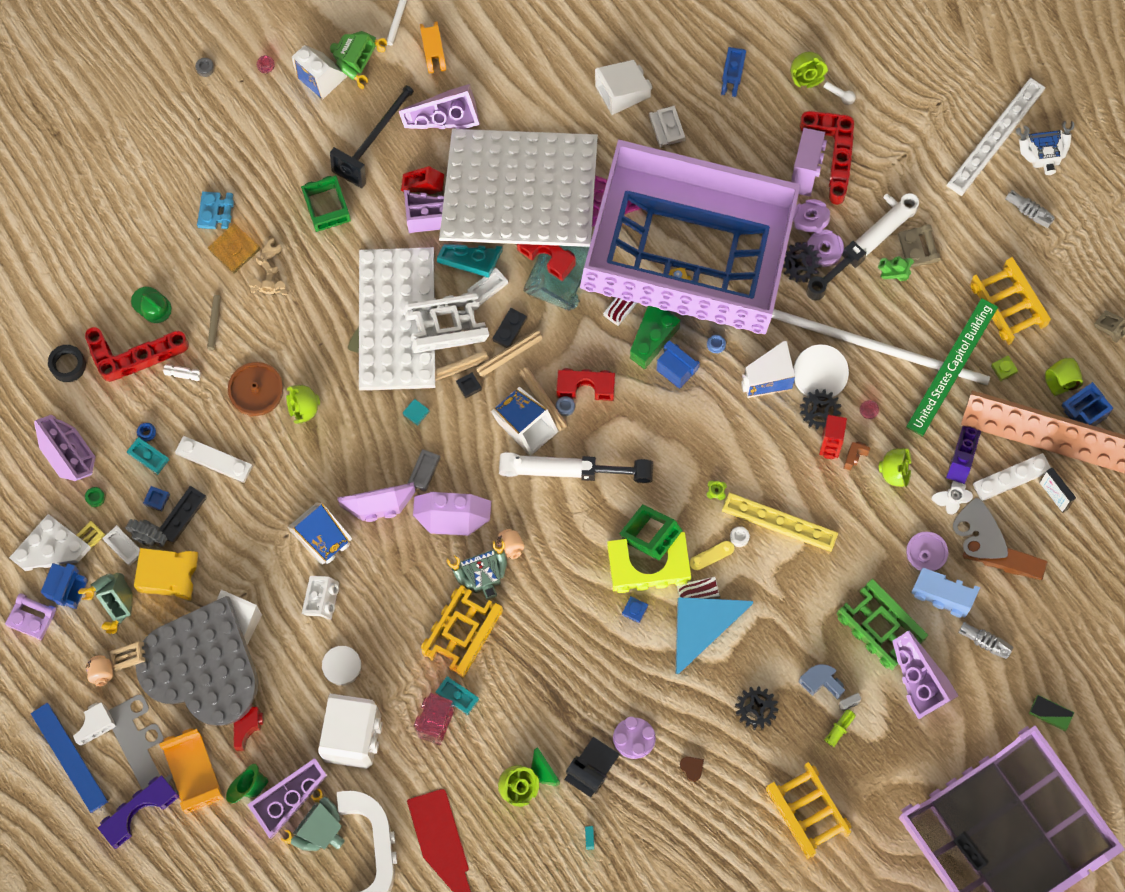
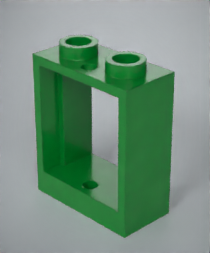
(330, 219)
(656, 547)

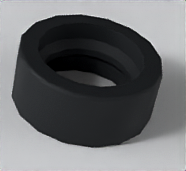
(63, 350)

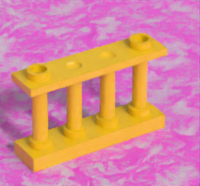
(1021, 286)
(799, 827)

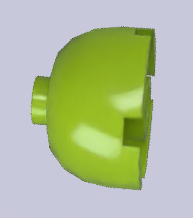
(808, 69)
(302, 403)
(896, 466)
(518, 785)

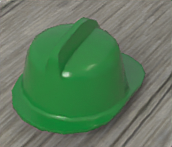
(151, 304)
(247, 784)

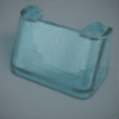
(551, 289)

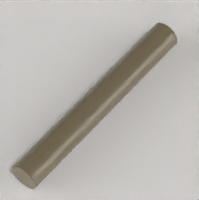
(213, 322)

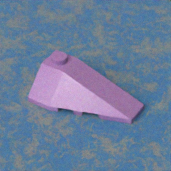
(447, 110)
(924, 680)

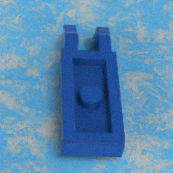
(733, 69)

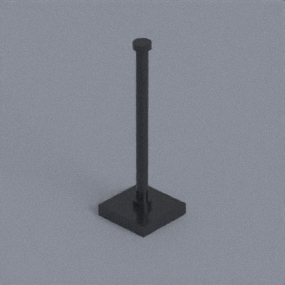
(350, 167)

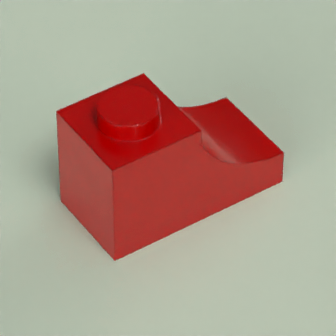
(423, 180)
(246, 726)

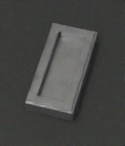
(424, 470)

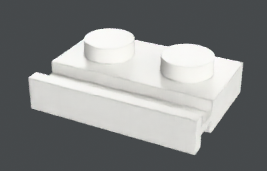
(667, 126)

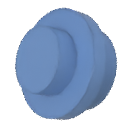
(716, 344)

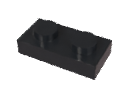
(509, 328)

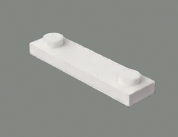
(213, 459)

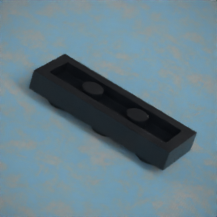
(182, 514)

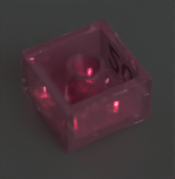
(434, 718)

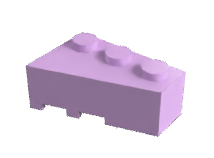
(807, 160)
(423, 212)

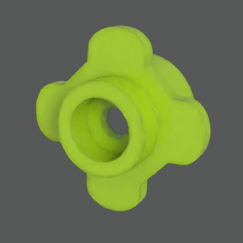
(721, 486)

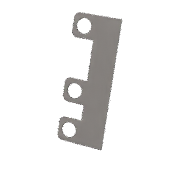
(134, 741)

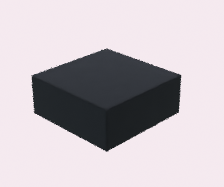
(468, 385)

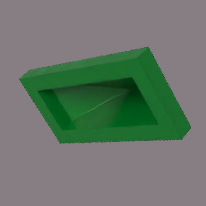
(543, 770)

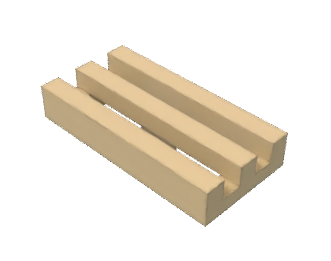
(139, 651)

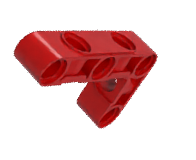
(843, 146)
(130, 361)

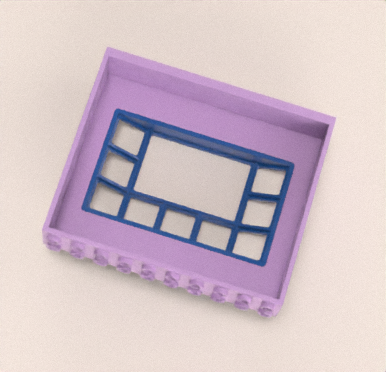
(703, 196)

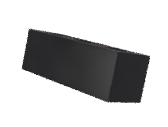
(971, 851)

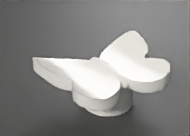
(953, 497)

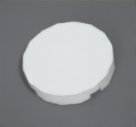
(341, 665)

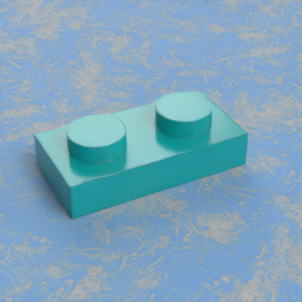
(147, 455)
(461, 697)

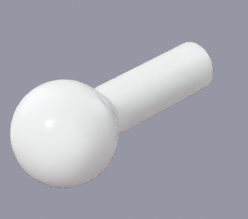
(847, 97)

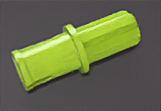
(840, 728)

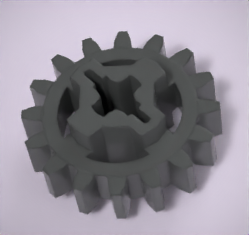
(146, 533)

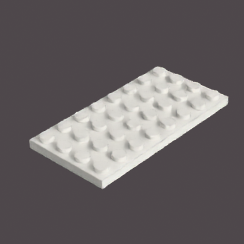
(385, 346)

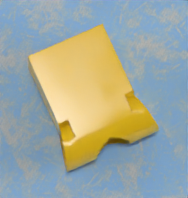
(166, 573)

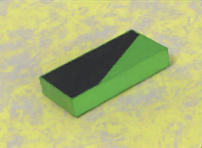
(1051, 713)

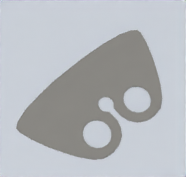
(990, 537)

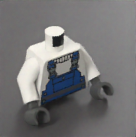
(1045, 148)

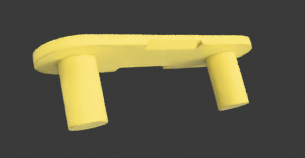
(711, 555)

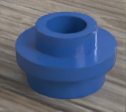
(142, 428)

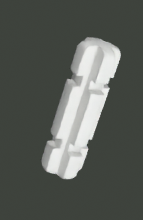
(182, 372)

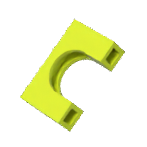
(626, 577)

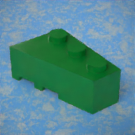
(654, 332)

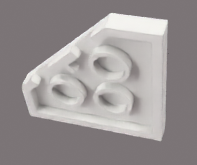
(49, 544)

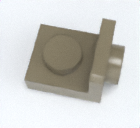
(1111, 325)

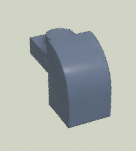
(821, 676)

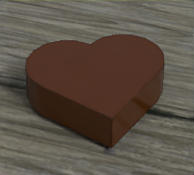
(692, 768)

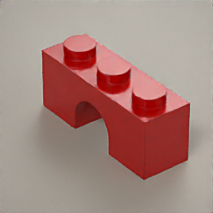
(561, 261)
(570, 380)
(833, 437)

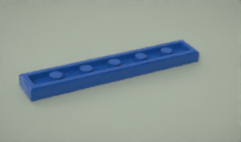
(69, 757)

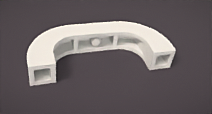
(359, 803)

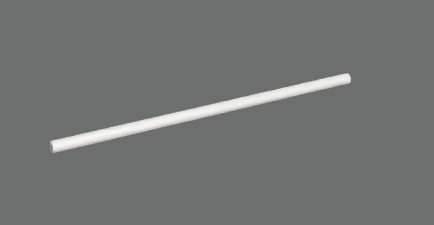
(874, 345)

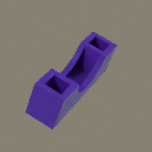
(117, 827)

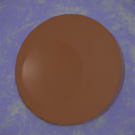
(255, 389)

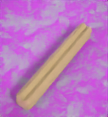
(509, 353)
(461, 365)
(542, 398)

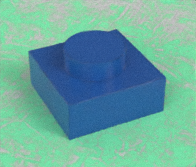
(156, 498)
(635, 609)

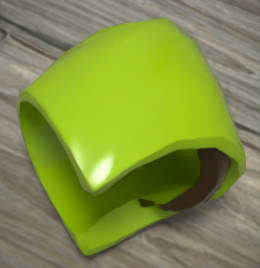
(1064, 376)

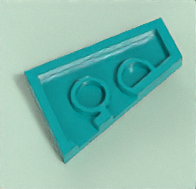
(474, 260)

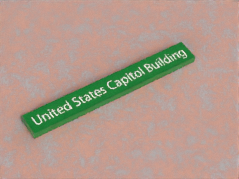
(952, 367)

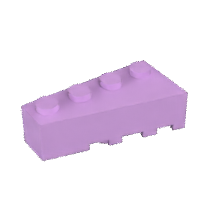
(285, 798)

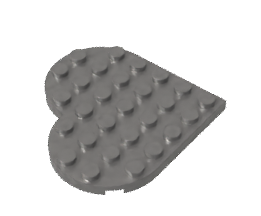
(201, 663)

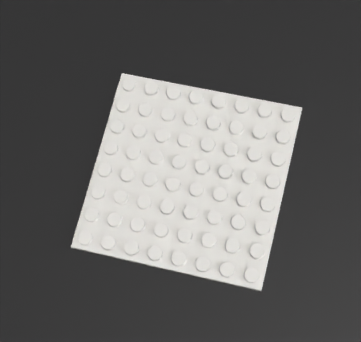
(519, 187)

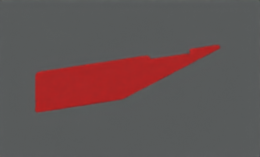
(440, 838)

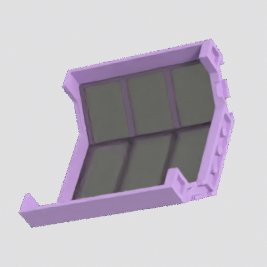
(1021, 816)

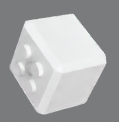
(350, 731)

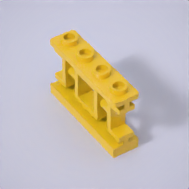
(476, 638)

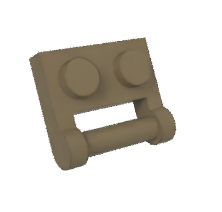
(913, 248)

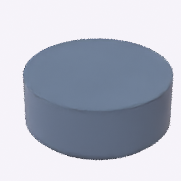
(565, 406)

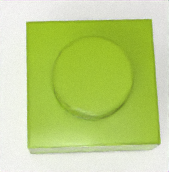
(1004, 368)

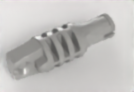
(1031, 209)
(986, 640)

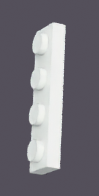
(1011, 477)

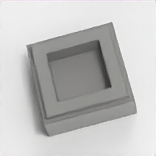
(850, 702)

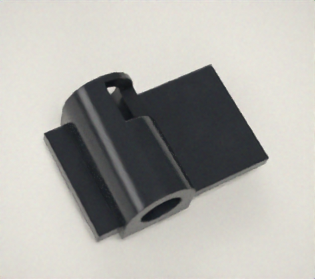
(591, 768)

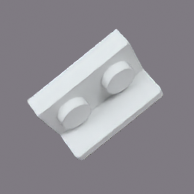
(320, 597)

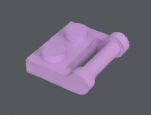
(27, 622)

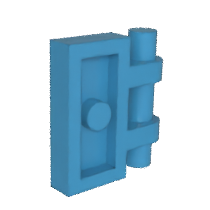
(209, 210)

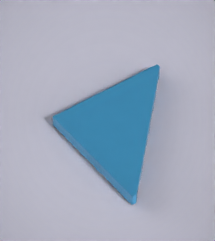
(701, 623)

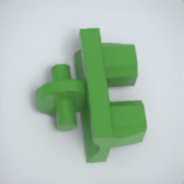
(895, 268)

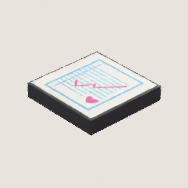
(1057, 490)

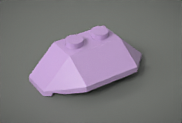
(64, 448)
(378, 503)
(451, 512)

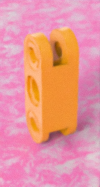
(432, 46)

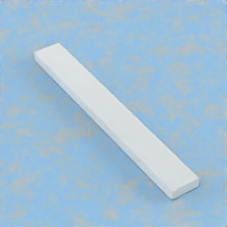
(996, 136)

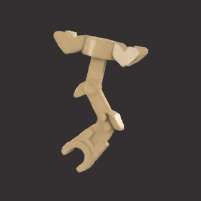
(268, 285)

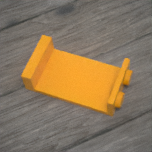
(191, 770)

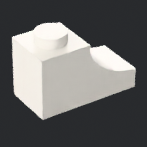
(96, 723)

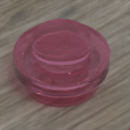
(265, 64)
(869, 409)

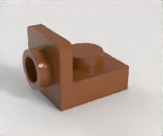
(855, 450)

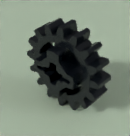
(810, 265)
(816, 402)
(765, 705)

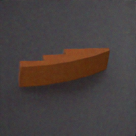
(1015, 563)

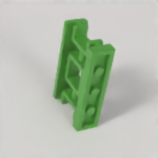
(890, 611)

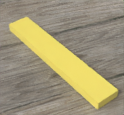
(780, 522)

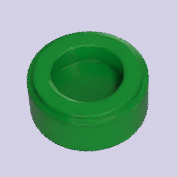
(94, 497)

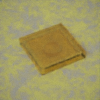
(234, 248)

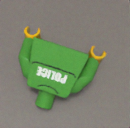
(354, 52)

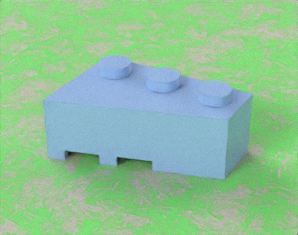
(944, 593)

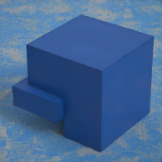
(676, 365)
(1088, 406)
(63, 585)

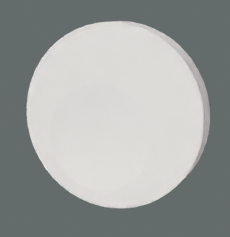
(820, 369)

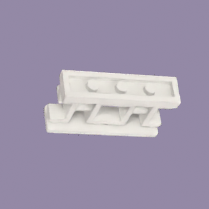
(449, 336)

